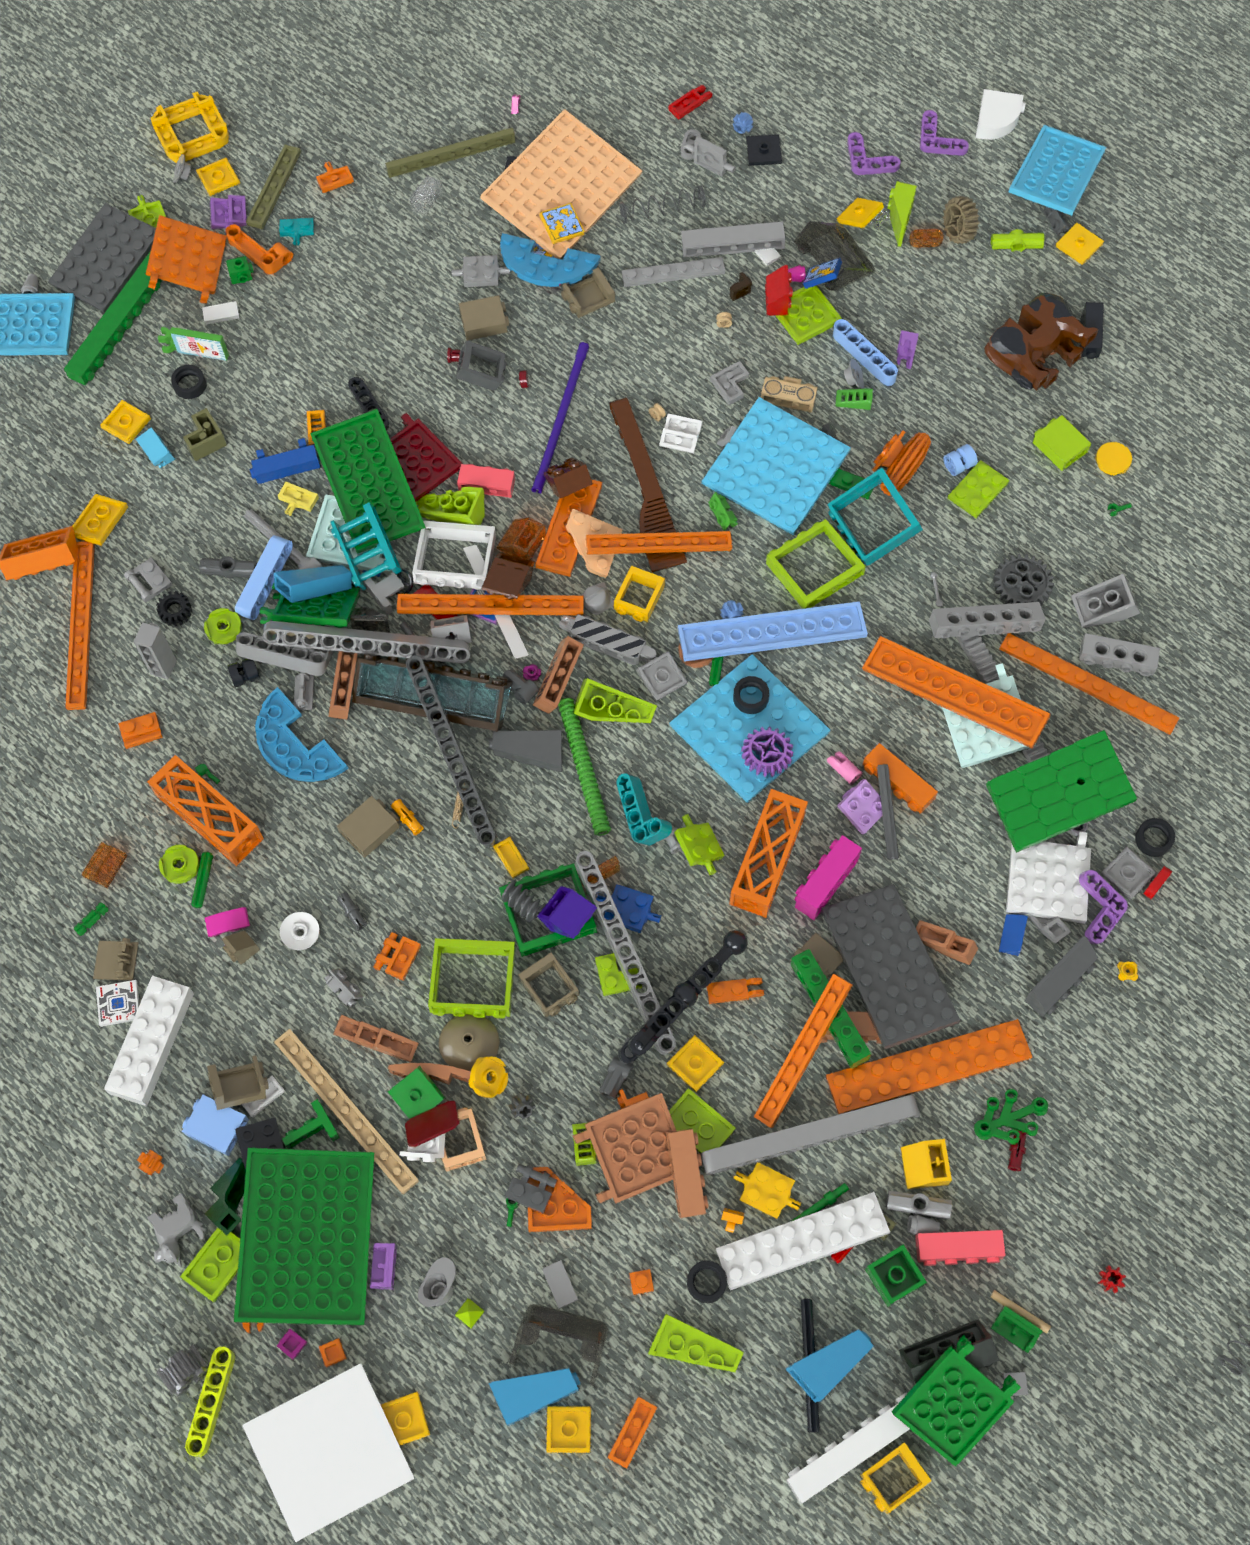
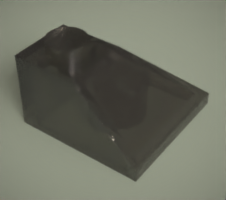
(369, 620)

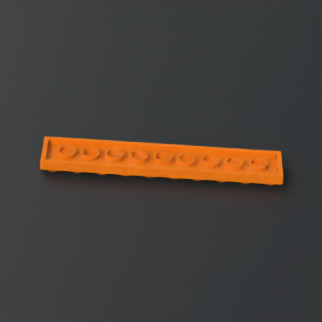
(956, 692)
(928, 1066)

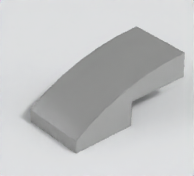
(1051, 928)

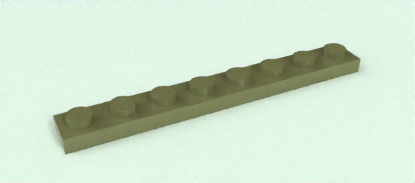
(450, 152)

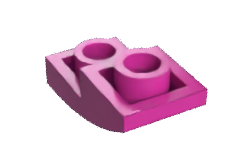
(227, 921)

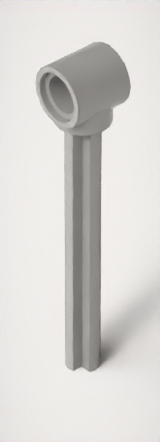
(268, 531)

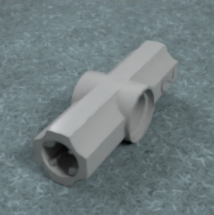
(932, 1206)

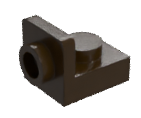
(740, 288)

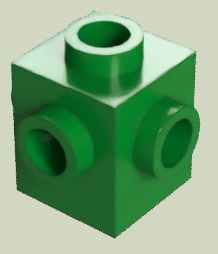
(239, 270)

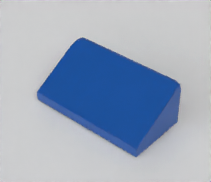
(1013, 934)

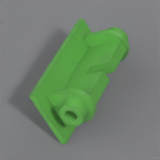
(720, 506)

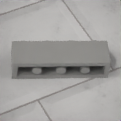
(155, 650)

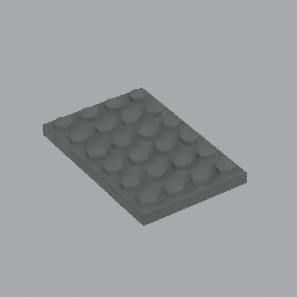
(104, 257)

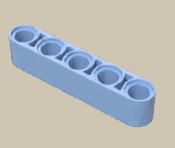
(865, 352)
(262, 578)

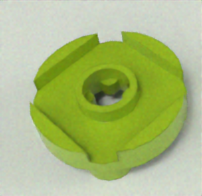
(214, 622)
(170, 858)

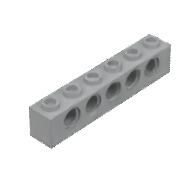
(986, 620)

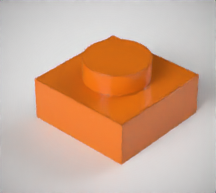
(641, 1282)

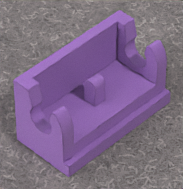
(907, 347)
(383, 1266)

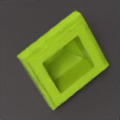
(469, 1313)

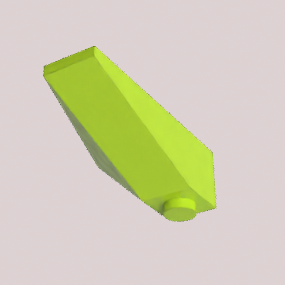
(454, 507)
(605, 703)

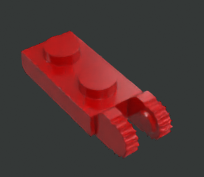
(689, 102)

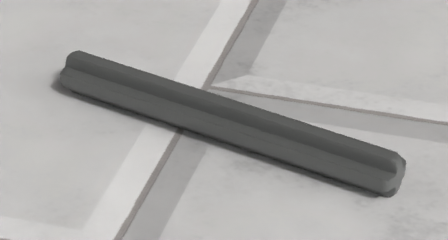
(887, 812)

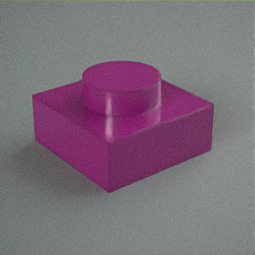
(291, 1344)

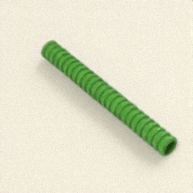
(584, 767)

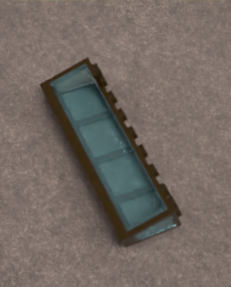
(465, 696)

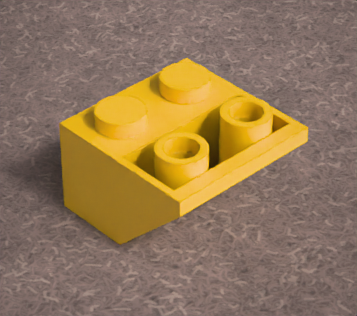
(926, 1164)

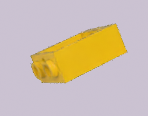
(644, 578)
(913, 1465)

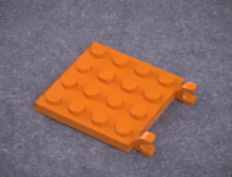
(185, 256)

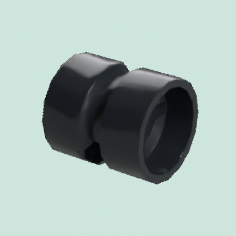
(250, 669)

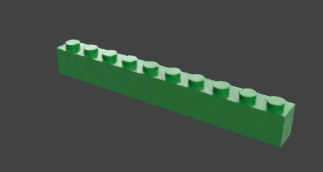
(111, 326)

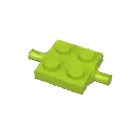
(147, 212)
(699, 844)

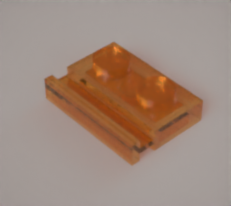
(104, 865)
(607, 869)

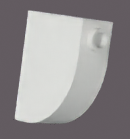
(998, 114)

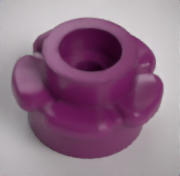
(536, 672)

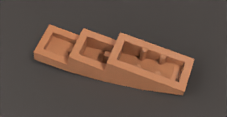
(375, 1038)
(434, 1071)

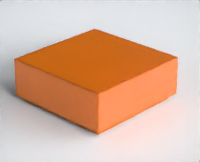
(332, 1352)

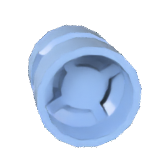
(960, 459)

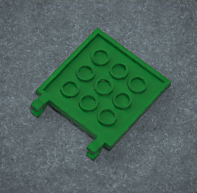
(324, 610)
(955, 1403)

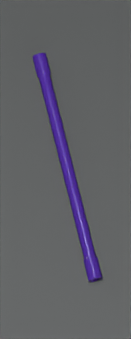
(553, 439)

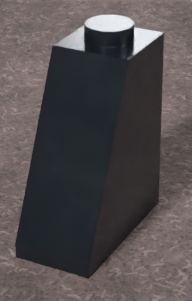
(1093, 317)

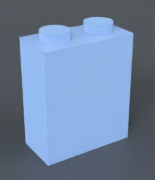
(214, 1126)

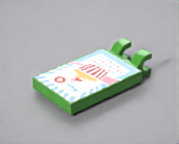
(193, 343)

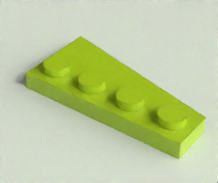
(688, 1344)

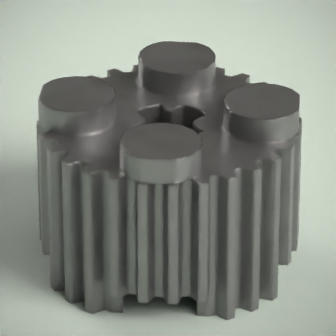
(182, 1370)

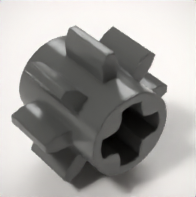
(522, 1106)

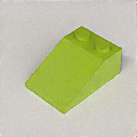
(900, 208)

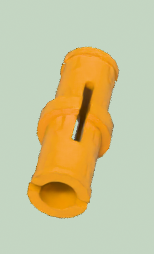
(412, 822)

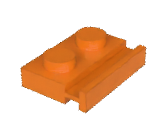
(140, 730)

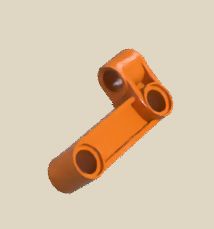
(268, 261)

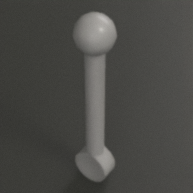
(939, 603)

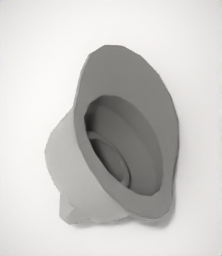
(597, 599)
(437, 1285)

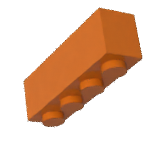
(903, 780)

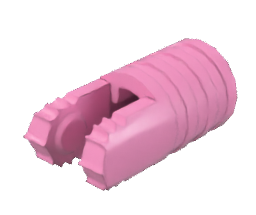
(844, 767)

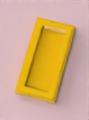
(511, 857)

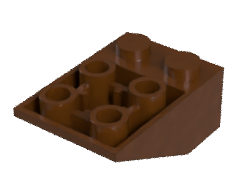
(508, 576)

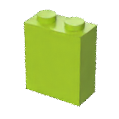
(1061, 442)

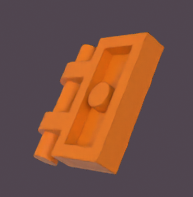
(402, 958)

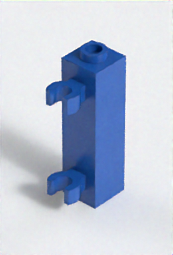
(284, 463)

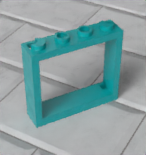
(856, 492)

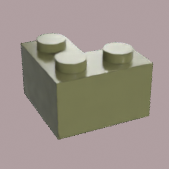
(206, 437)

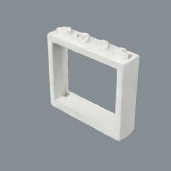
(458, 532)

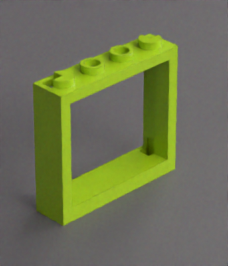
(830, 587)
(476, 947)

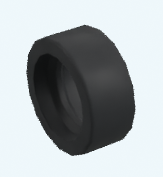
(188, 393)
(751, 681)
(1148, 849)
(691, 1279)

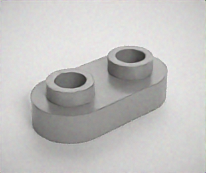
(690, 134)

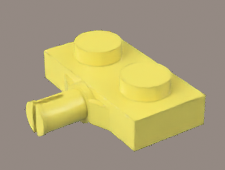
(297, 498)

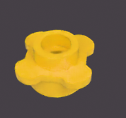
(1132, 967)

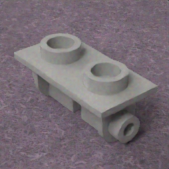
(303, 691)
(338, 981)

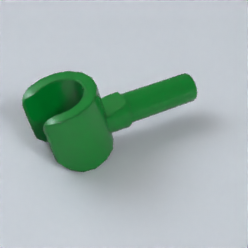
(1118, 508)
(202, 770)
(511, 1207)

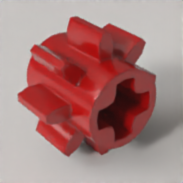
(1109, 1284)

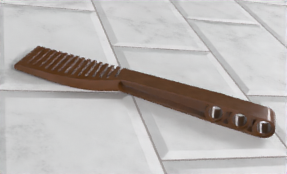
(654, 511)

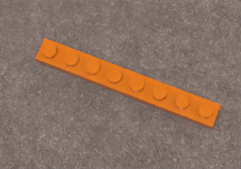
(658, 542)
(803, 1050)

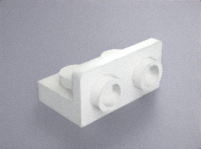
(428, 1151)

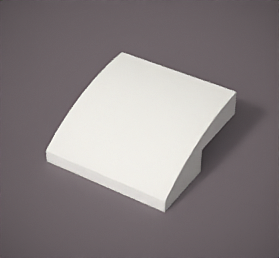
(681, 433)

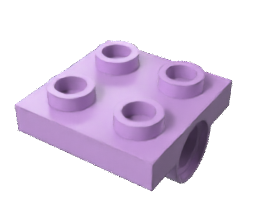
(861, 806)

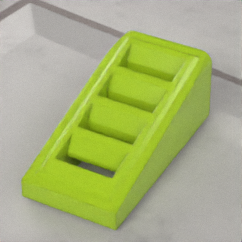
(585, 1160)

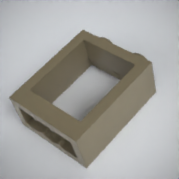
(537, 969)

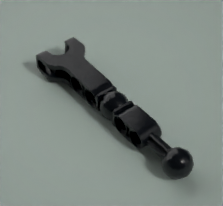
(683, 996)

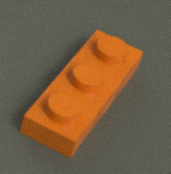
(632, 1432)

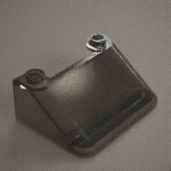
(832, 241)

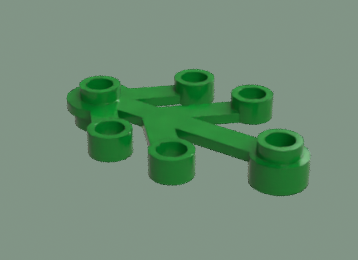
(1009, 1119)

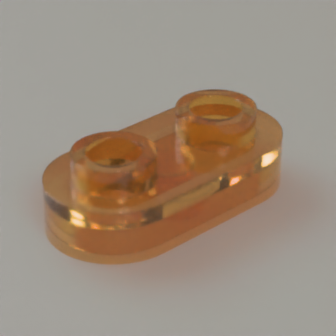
(925, 238)

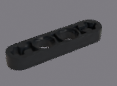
(367, 405)

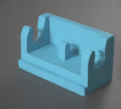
(155, 448)

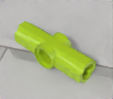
(1017, 240)

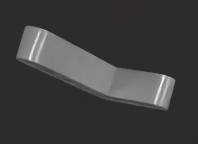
(295, 658)

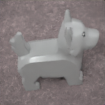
(172, 1228)

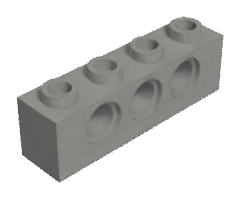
(1127, 650)

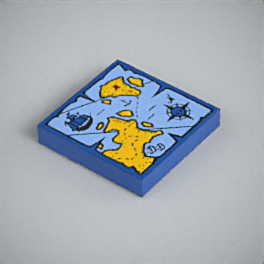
(822, 273)

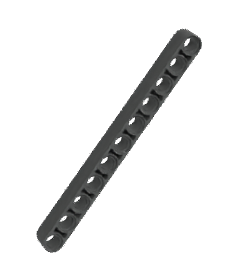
(447, 743)

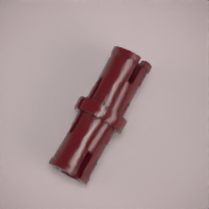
(1015, 1162)

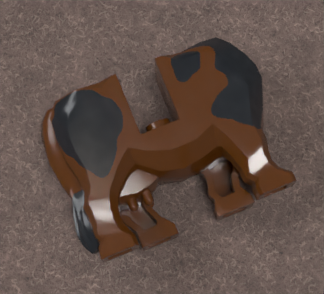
(1042, 328)

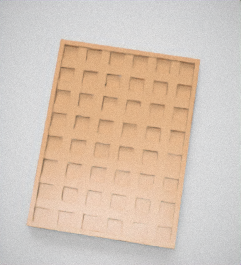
(557, 169)

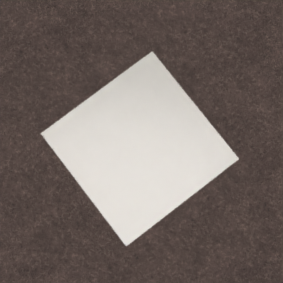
(328, 1452)

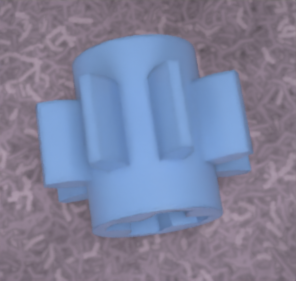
(742, 123)
(731, 610)

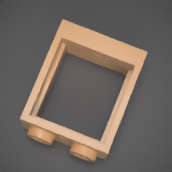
(469, 1157)

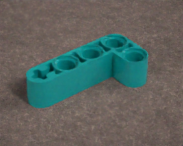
(638, 812)

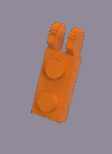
(733, 990)

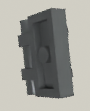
(527, 1194)

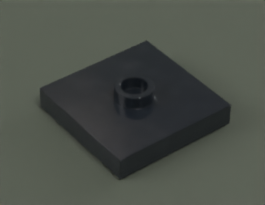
(763, 150)

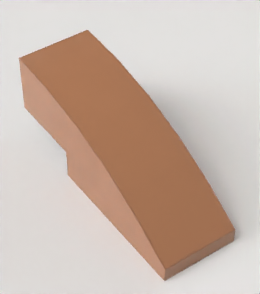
(947, 942)

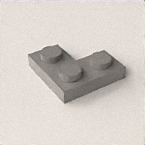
(726, 382)

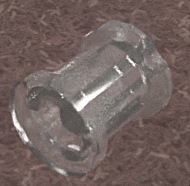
(879, 219)

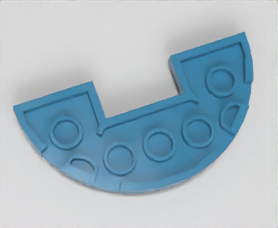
(543, 269)
(285, 751)

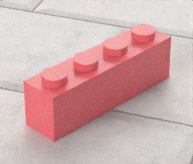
(960, 1246)

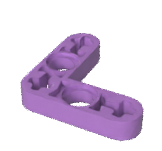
(932, 139)
(866, 163)
(1108, 907)

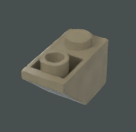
(240, 947)

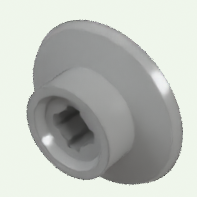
(182, 169)
(854, 374)

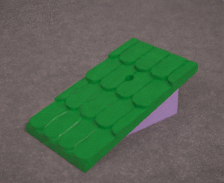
(1061, 791)

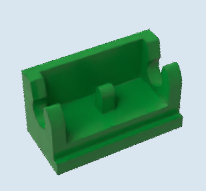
(1016, 1329)

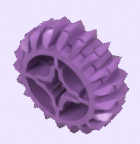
(754, 743)

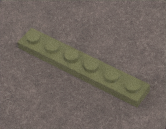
(273, 187)

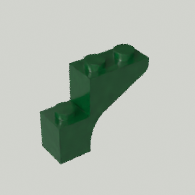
(230, 1192)

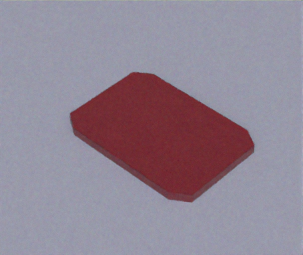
(432, 1123)

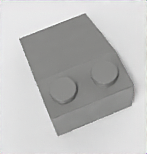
(1106, 602)

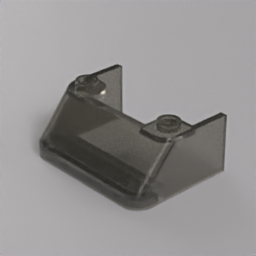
(590, 1331)

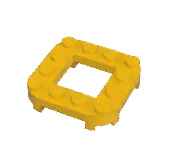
(199, 104)

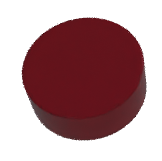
(523, 378)

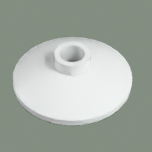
(296, 922)

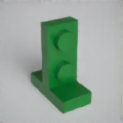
(311, 1127)

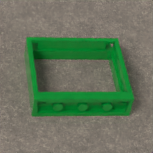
(553, 939)

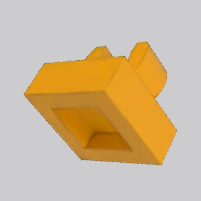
(732, 1217)

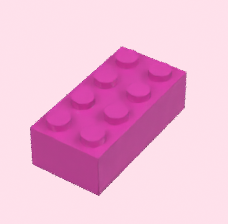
(828, 877)

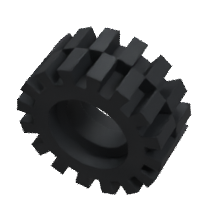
(176, 598)

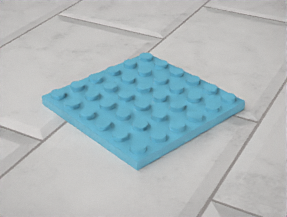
(776, 465)
(718, 727)

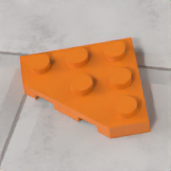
(563, 1210)

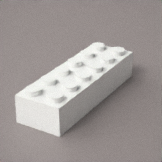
(149, 1041)

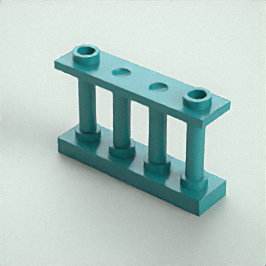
(384, 546)

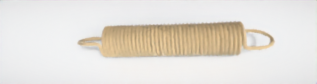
(458, 808)

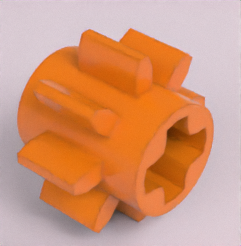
(150, 1162)

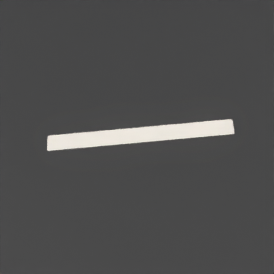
(504, 621)

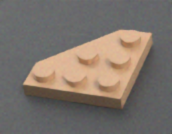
(579, 526)

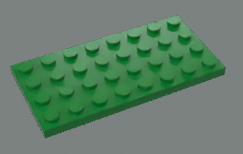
(367, 470)

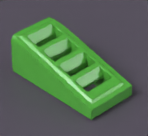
(857, 404)

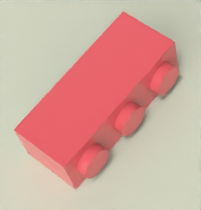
(492, 480)

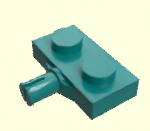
(296, 228)

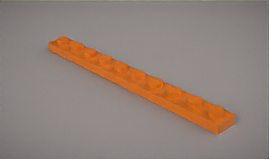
(489, 604)
(80, 627)
(1089, 683)

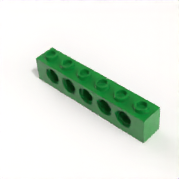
(842, 1027)

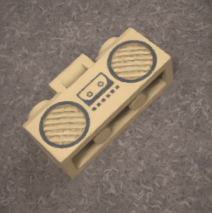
(789, 393)

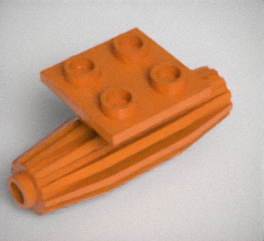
(902, 460)

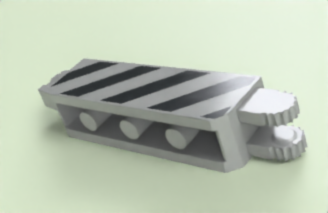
(607, 639)

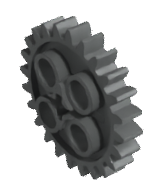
(1033, 569)

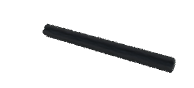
(808, 1348)

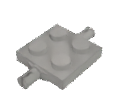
(710, 156)
(480, 271)

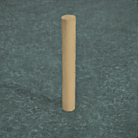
(1020, 1311)

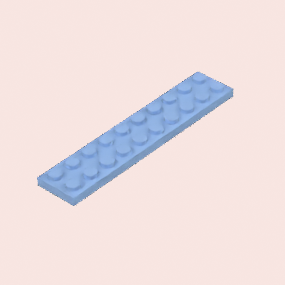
(772, 631)

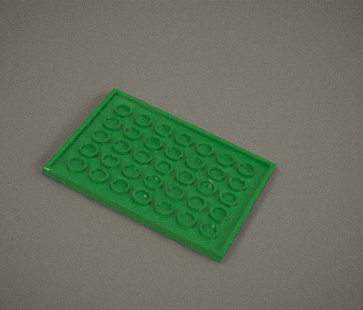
(304, 1237)

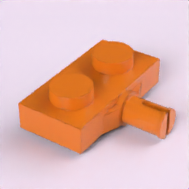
(334, 178)

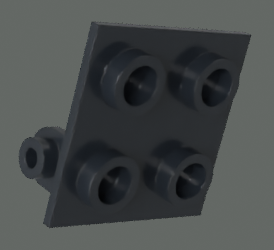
(259, 1135)

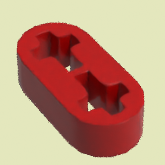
(1157, 882)

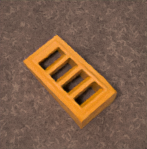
(316, 414)

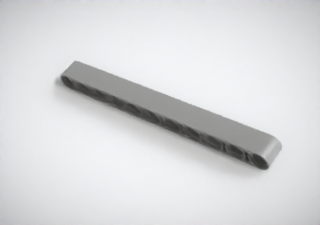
(359, 636)
(622, 942)
(809, 1135)

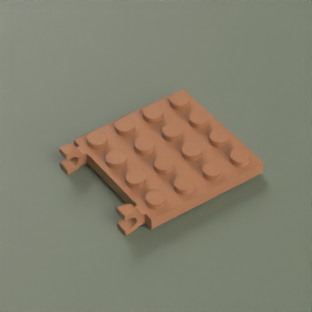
(632, 1147)

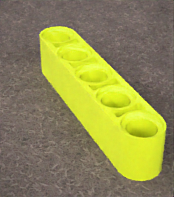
(202, 1410)

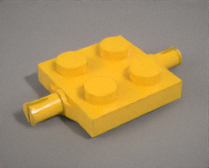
(767, 1190)

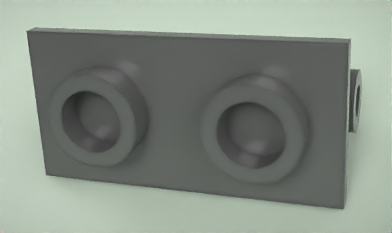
(1057, 221)

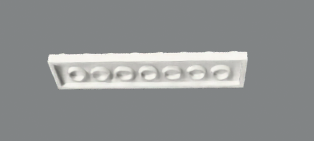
(802, 1241)

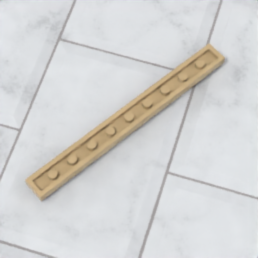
(346, 1111)

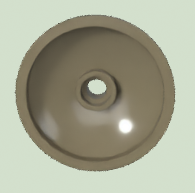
(464, 1054)

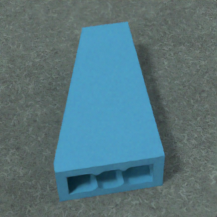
(312, 582)
(829, 1365)
(532, 1393)

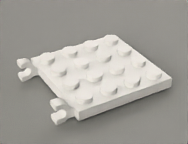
(1046, 880)

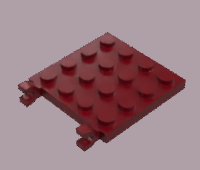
(423, 457)

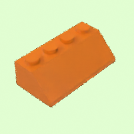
(38, 553)

